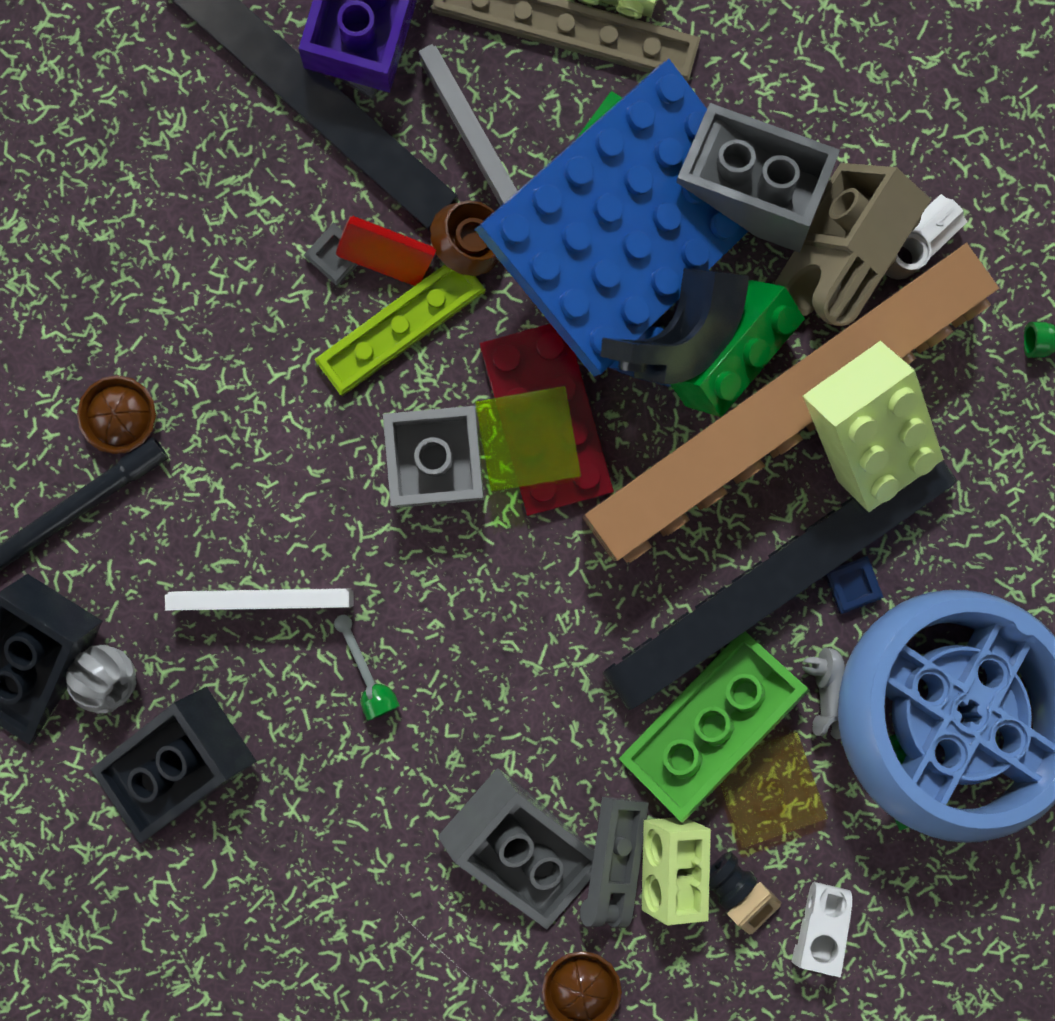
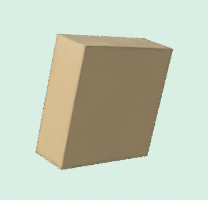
(755, 909)

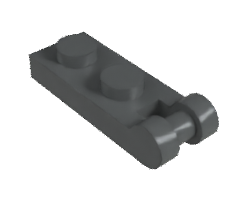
(615, 863)

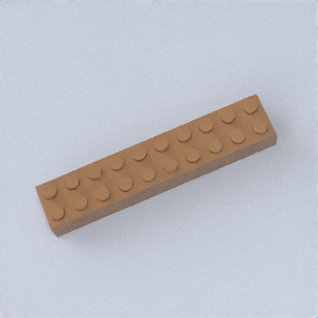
(774, 415)

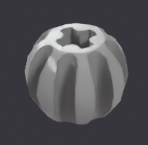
(101, 679)

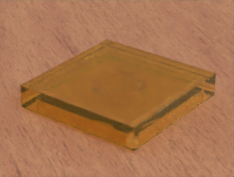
(772, 791)

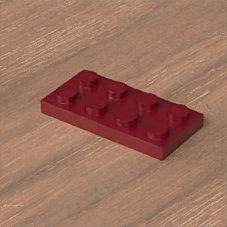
(542, 361)

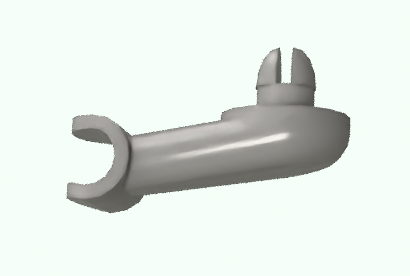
(828, 673)

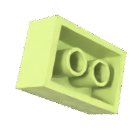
(874, 426)

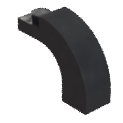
(696, 335)

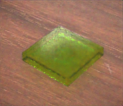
(528, 439)

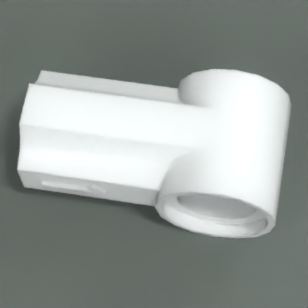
(937, 226)

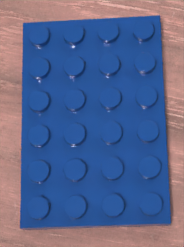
(607, 225)

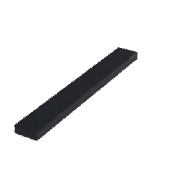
(322, 106)

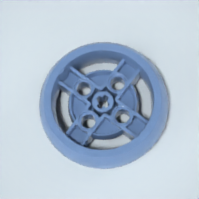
(920, 788)

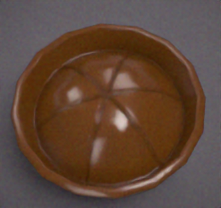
(458, 242)
(116, 414)
(581, 988)

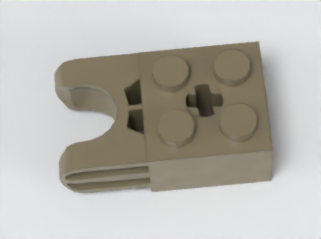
(852, 240)

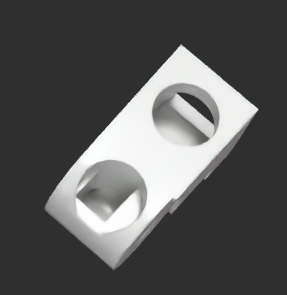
(824, 930)

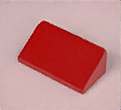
(384, 251)

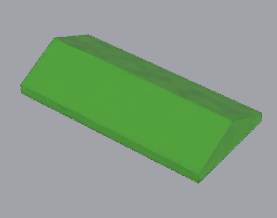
(713, 725)

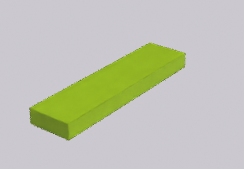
(398, 327)

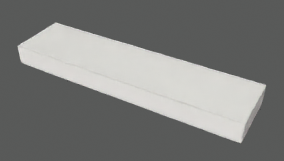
(259, 599)

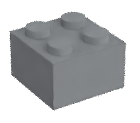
(433, 456)

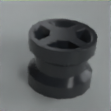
(730, 881)

